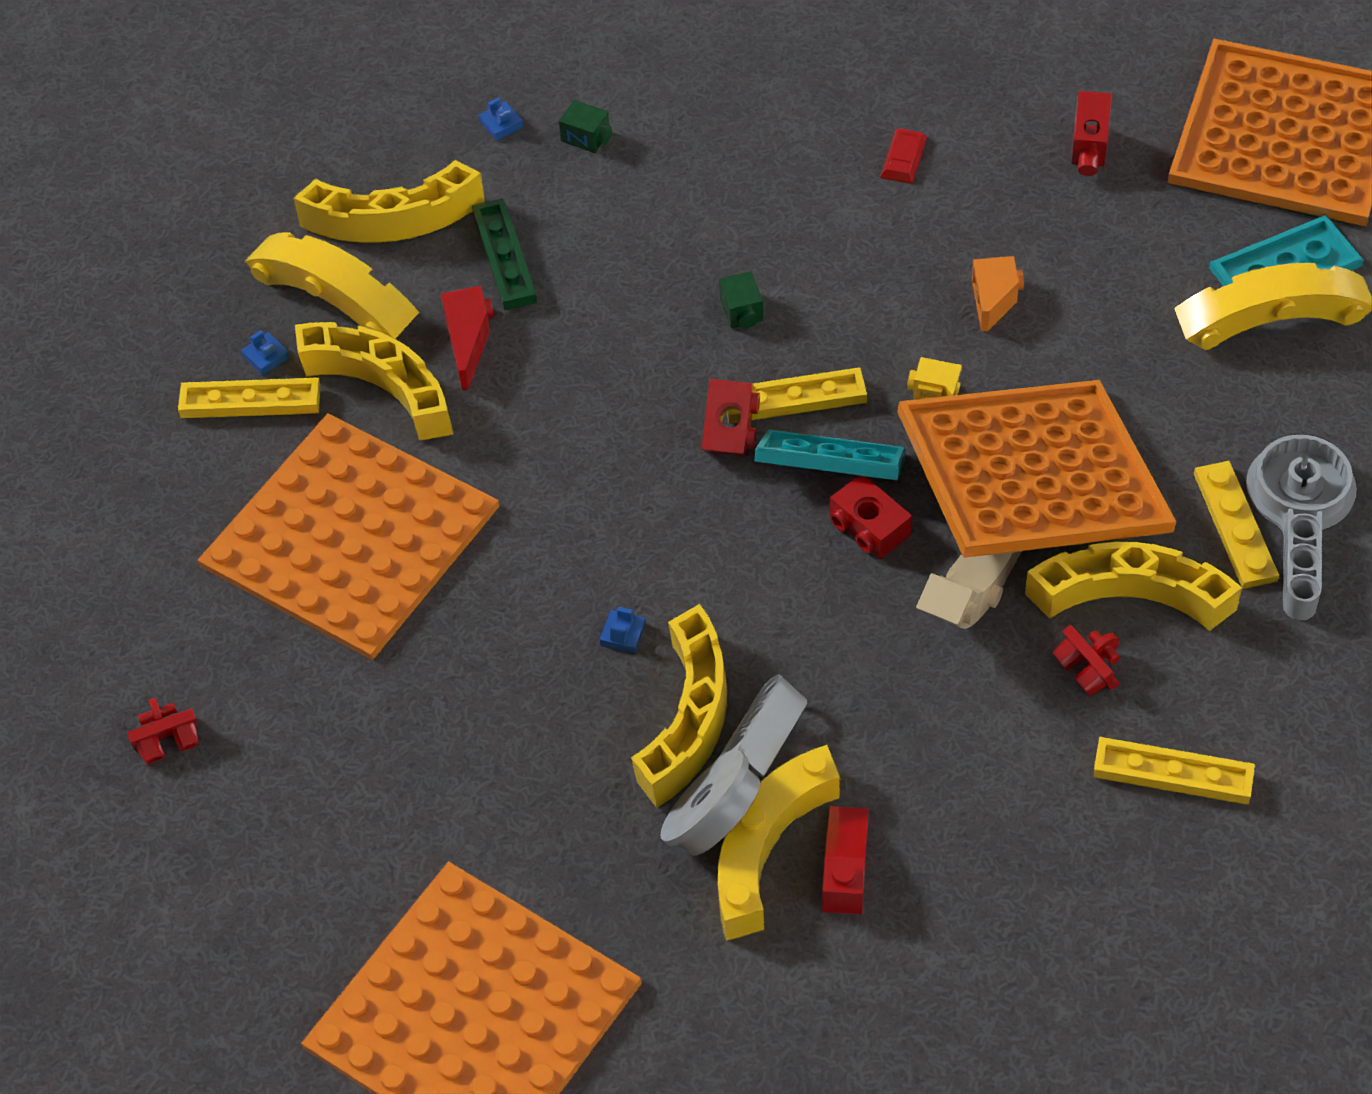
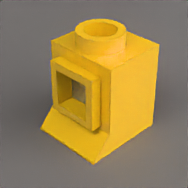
(934, 379)

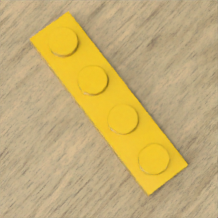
(807, 394)
(249, 398)
(1236, 525)
(1174, 770)

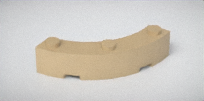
(967, 589)

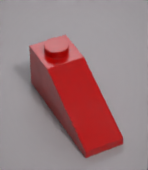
(468, 328)
(845, 860)

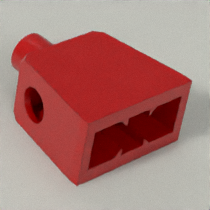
(1091, 140)

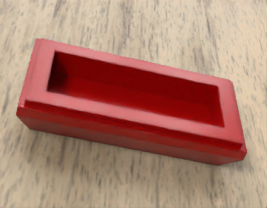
(904, 156)

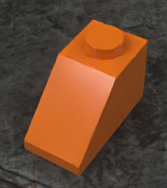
(995, 288)

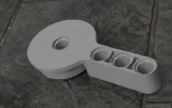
(1300, 511)
(731, 783)

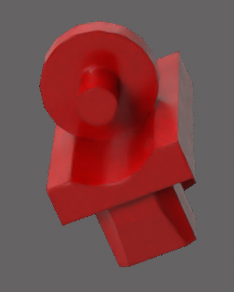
(1098, 673)
(147, 737)

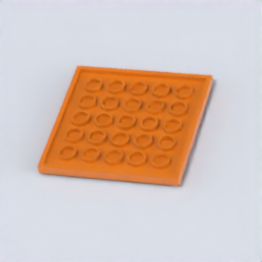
(1280, 133)
(1034, 468)
(349, 535)
(471, 1000)

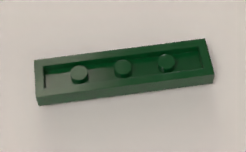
(504, 254)

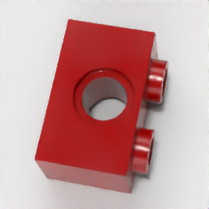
(722, 397)
(863, 500)

